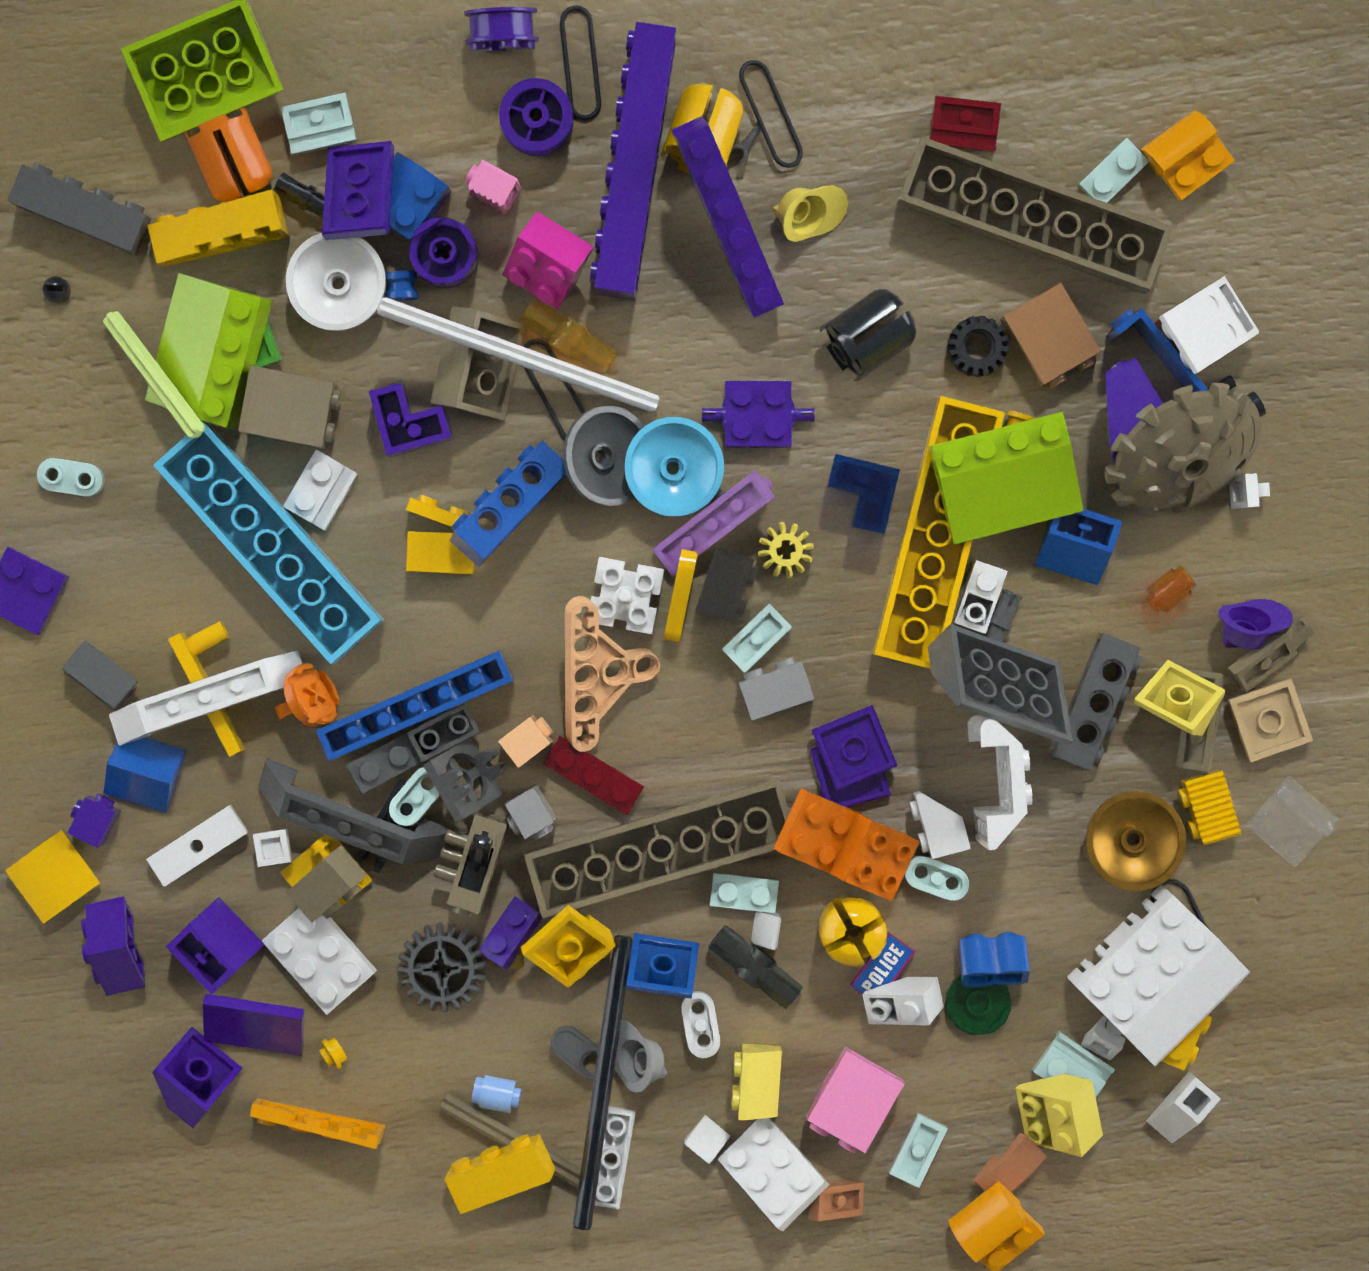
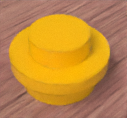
(332, 1053)

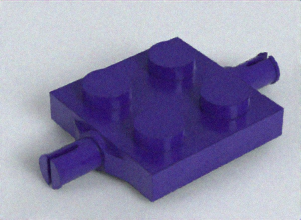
(758, 414)

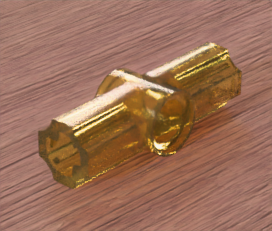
(568, 337)

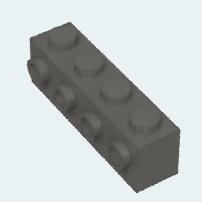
(79, 209)

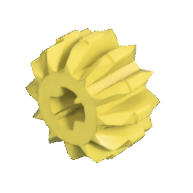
(777, 543)

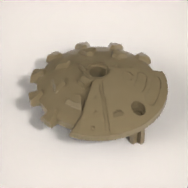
(1184, 450)

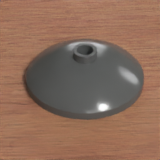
(610, 434)

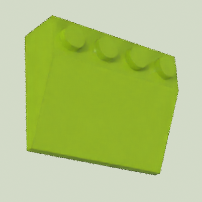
(202, 69)
(209, 347)
(1007, 477)

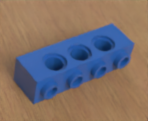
(481, 543)

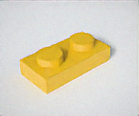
(428, 508)

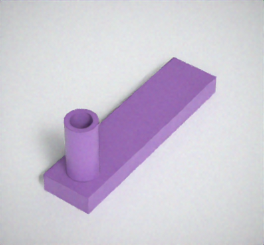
(716, 520)

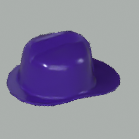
(1252, 621)

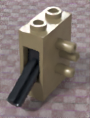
(475, 863)

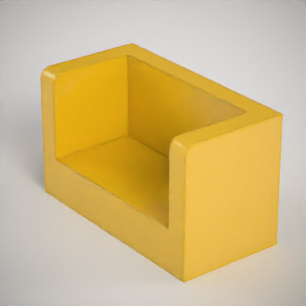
(435, 554)

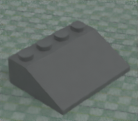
(1001, 682)

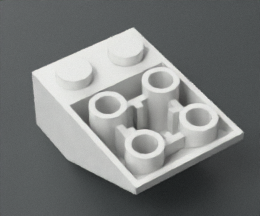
(1208, 325)

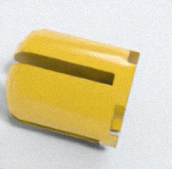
(723, 121)
(846, 948)

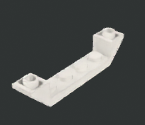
(202, 697)

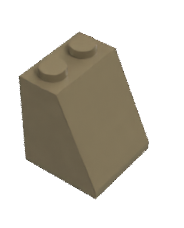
(289, 408)

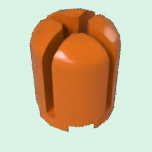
(215, 161)

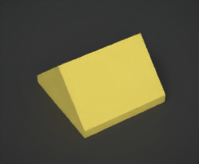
(1181, 698)

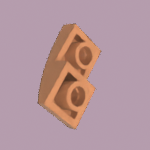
(1014, 1165)

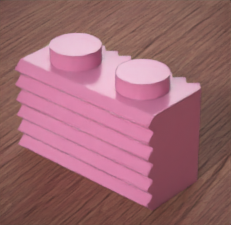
(493, 186)

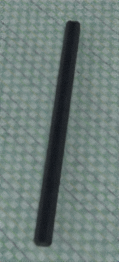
(602, 1082)

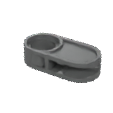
(572, 1048)

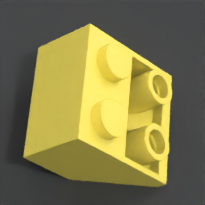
(758, 1081)
(1060, 1113)

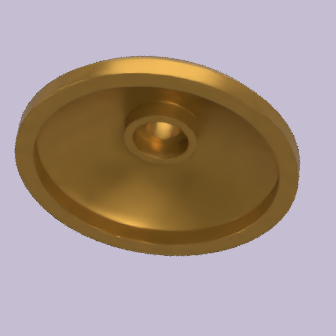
(1158, 847)

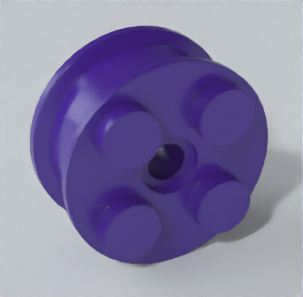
(501, 29)
(539, 136)

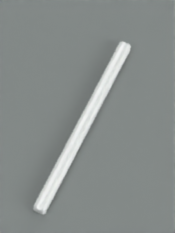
(517, 354)

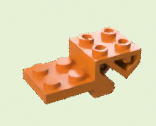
(846, 844)

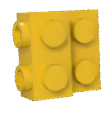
(569, 945)

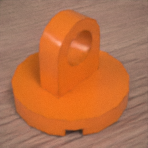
(309, 697)

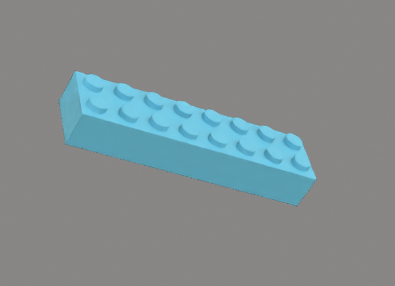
(269, 543)

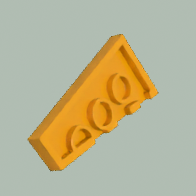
(318, 1122)

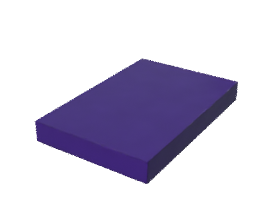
(358, 190)
(253, 1024)

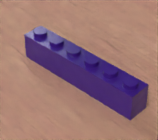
(727, 216)

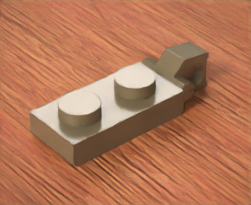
(1271, 655)

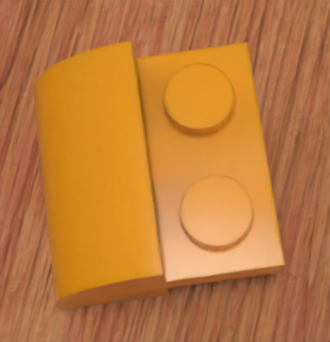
(1187, 154)
(995, 1228)

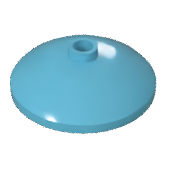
(677, 442)

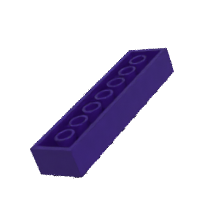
(635, 162)

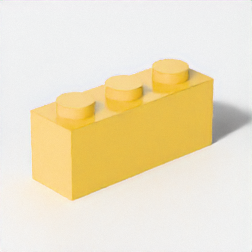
(499, 1173)

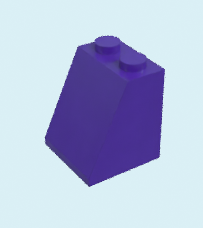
(1127, 395)

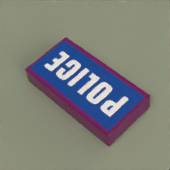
(885, 967)

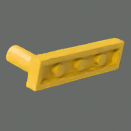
(186, 651)

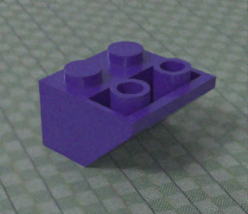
(215, 945)

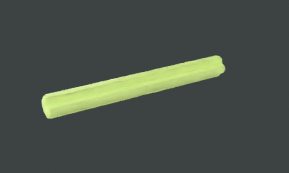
(154, 375)

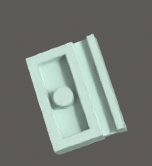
(318, 124)
(1070, 1058)

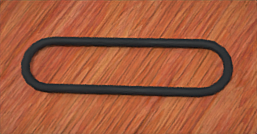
(594, 61)
(782, 108)
(541, 393)

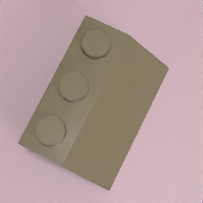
(472, 379)

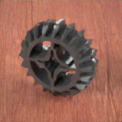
(457, 965)

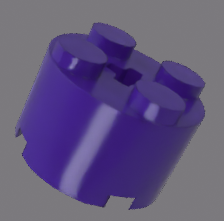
(425, 247)

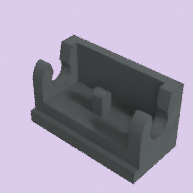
(100, 676)

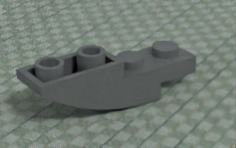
(412, 748)

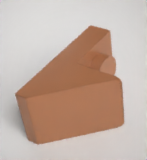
(838, 1201)

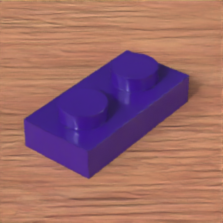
(510, 933)

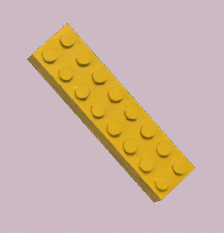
(927, 562)

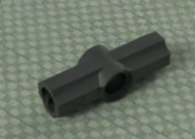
(755, 967)

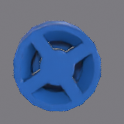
(401, 285)

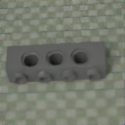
(1105, 650)

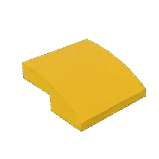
(52, 877)

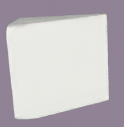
(766, 929)
(706, 1139)

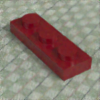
(593, 775)

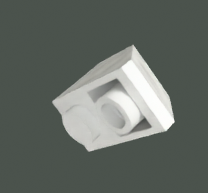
(979, 596)
(942, 828)
(904, 1002)
(1183, 1108)

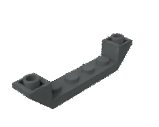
(347, 823)

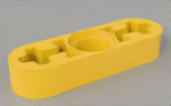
(680, 595)

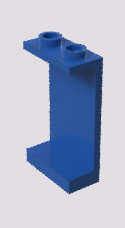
(1159, 345)

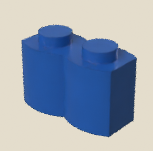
(993, 960)

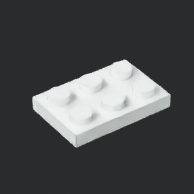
(319, 958)
(773, 1172)

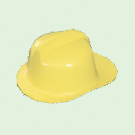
(811, 212)

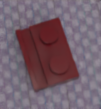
(965, 123)

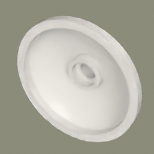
(312, 275)

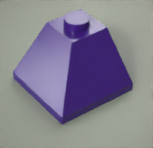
(194, 1076)

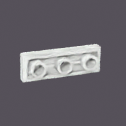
(182, 856)
(616, 1141)

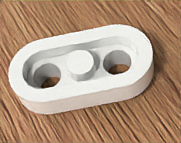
(701, 1023)

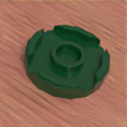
(977, 1008)

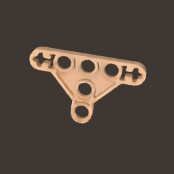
(599, 688)

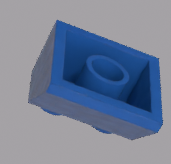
(414, 196)

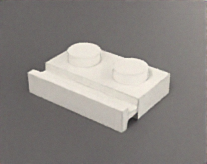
(320, 490)

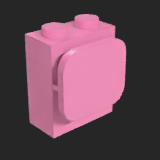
(854, 1101)

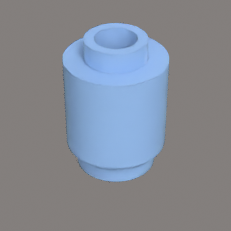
(496, 1093)

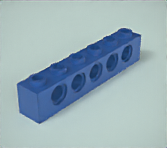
(415, 705)

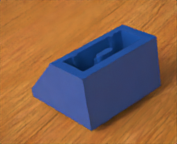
(1079, 545)

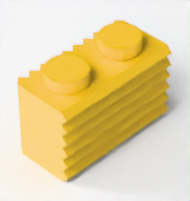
(1209, 807)

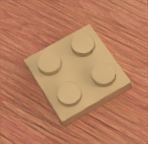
(1270, 720)

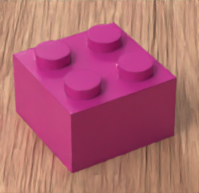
(547, 260)

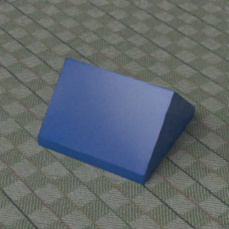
(144, 773)
(662, 965)

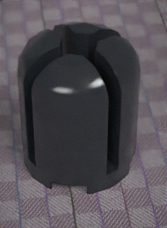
(878, 347)

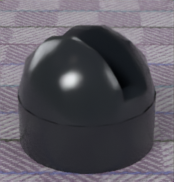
(56, 296)

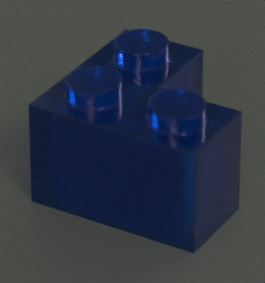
(874, 490)

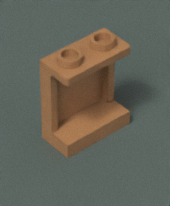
(1052, 335)

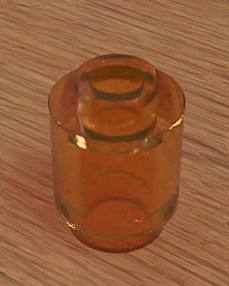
(1170, 589)

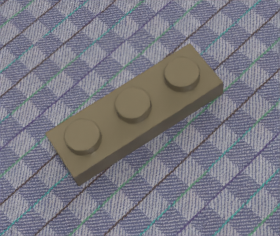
(1197, 751)

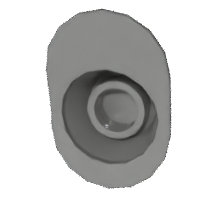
(638, 1059)

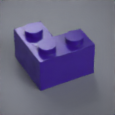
(406, 431)
(112, 946)

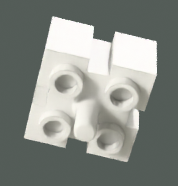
(627, 594)

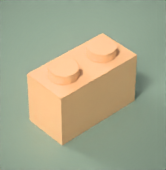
(527, 740)

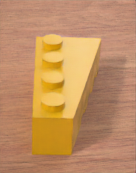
(218, 229)

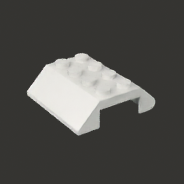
(997, 822)
(1159, 975)

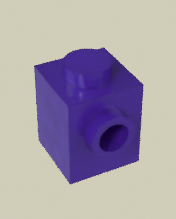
(93, 819)

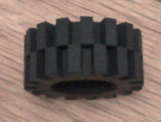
(994, 334)

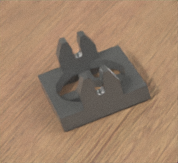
(481, 767)

